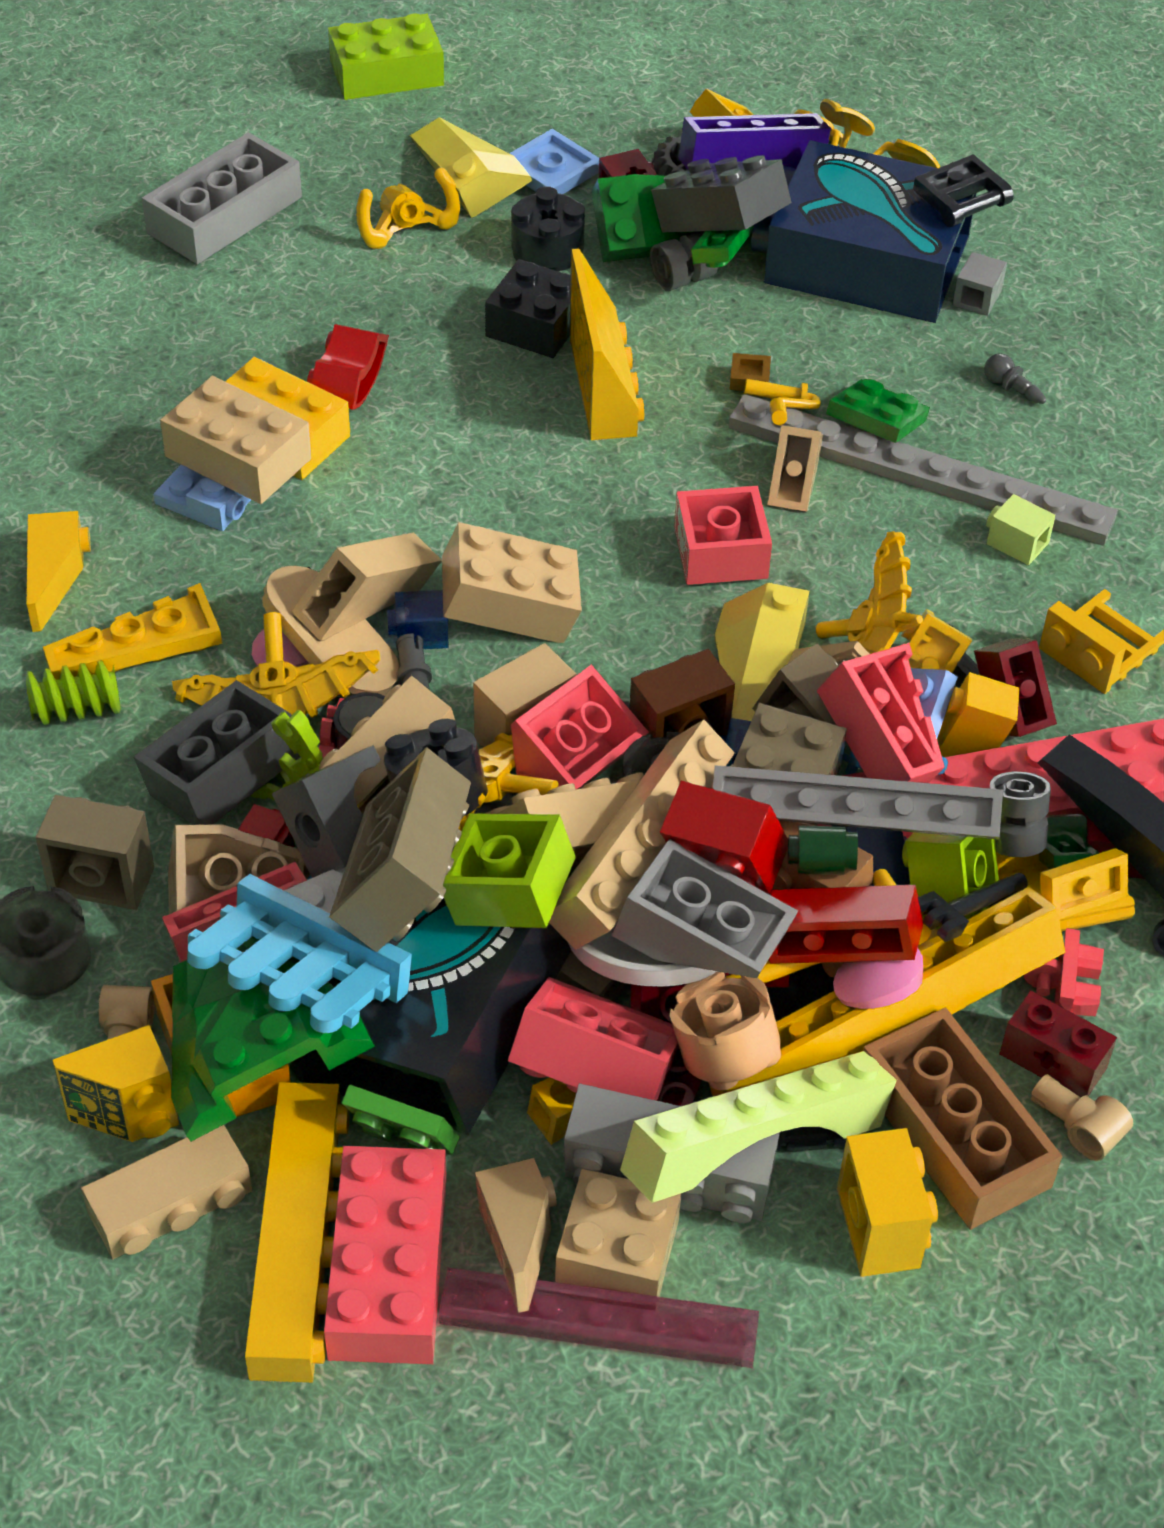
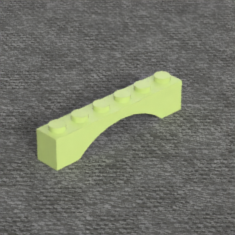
(685, 1144)

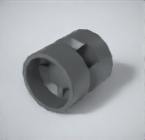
(674, 264)
(1023, 813)

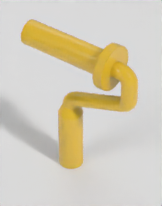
(782, 397)

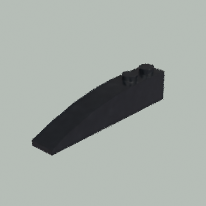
(1114, 803)

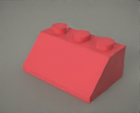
(575, 732)
(593, 1042)

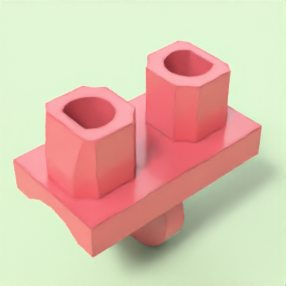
(1062, 973)

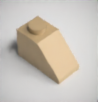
(795, 468)

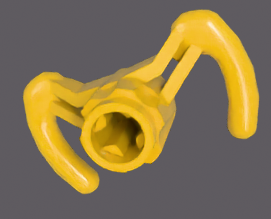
(405, 209)

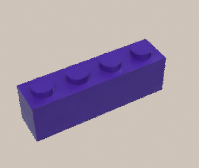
(750, 136)

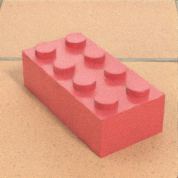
(386, 1255)

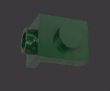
(1066, 840)

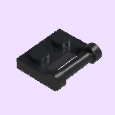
(959, 180)

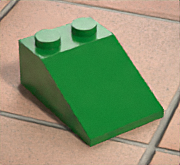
(628, 216)

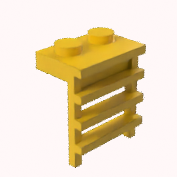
(1090, 647)

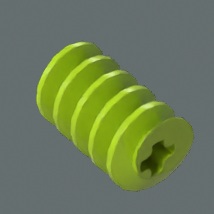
(72, 692)

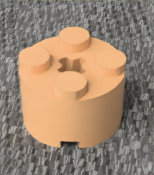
(725, 1029)

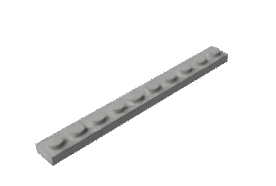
(928, 470)

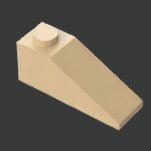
(517, 1218)

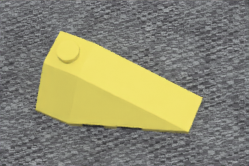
(477, 167)
(758, 639)

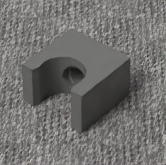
(324, 811)

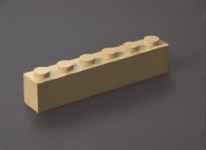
(632, 839)

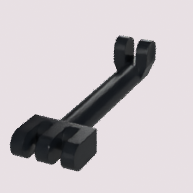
(951, 914)

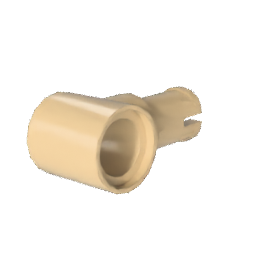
(125, 1009)
(1091, 1125)

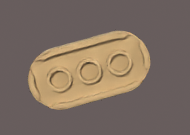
(281, 595)

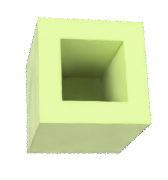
(1020, 529)

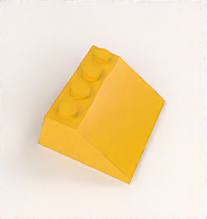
(601, 358)

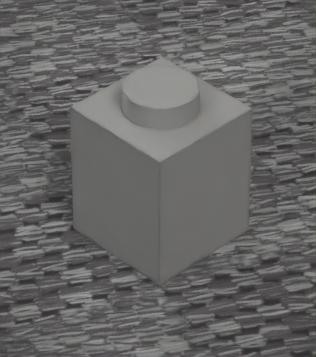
(979, 283)

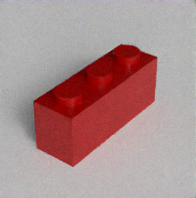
(850, 924)

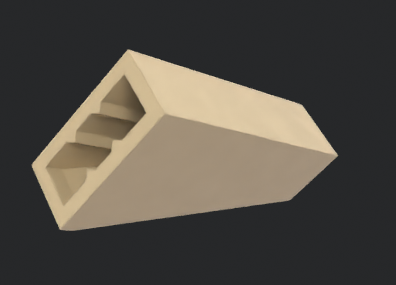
(363, 582)

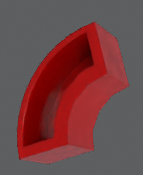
(349, 363)

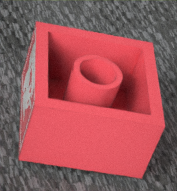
(722, 535)

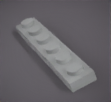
(868, 801)

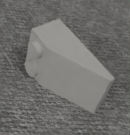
(701, 916)

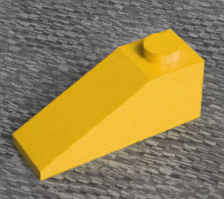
(53, 561)

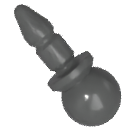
(1002, 370)

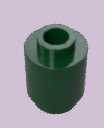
(823, 850)

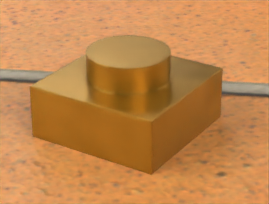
(748, 366)

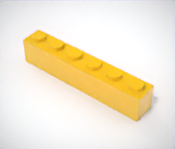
(294, 1234)

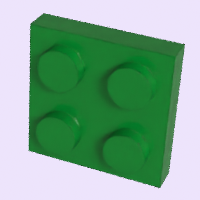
(878, 410)

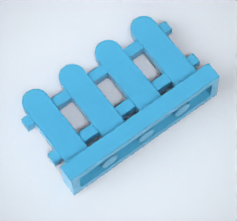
(300, 930)

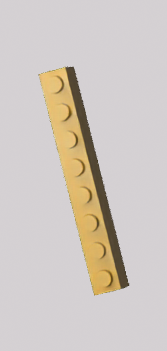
(988, 955)

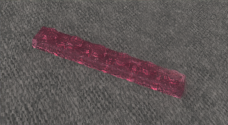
(602, 1318)

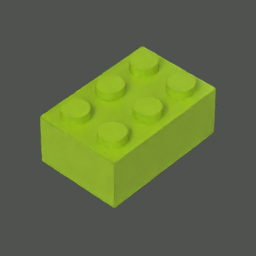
(386, 56)

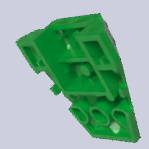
(236, 1037)

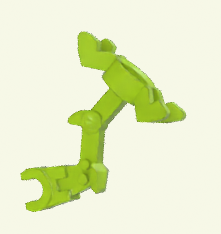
(302, 740)

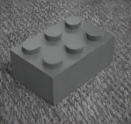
(721, 195)
(215, 756)

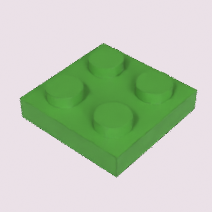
(384, 1117)

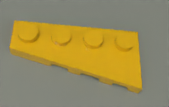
(133, 640)

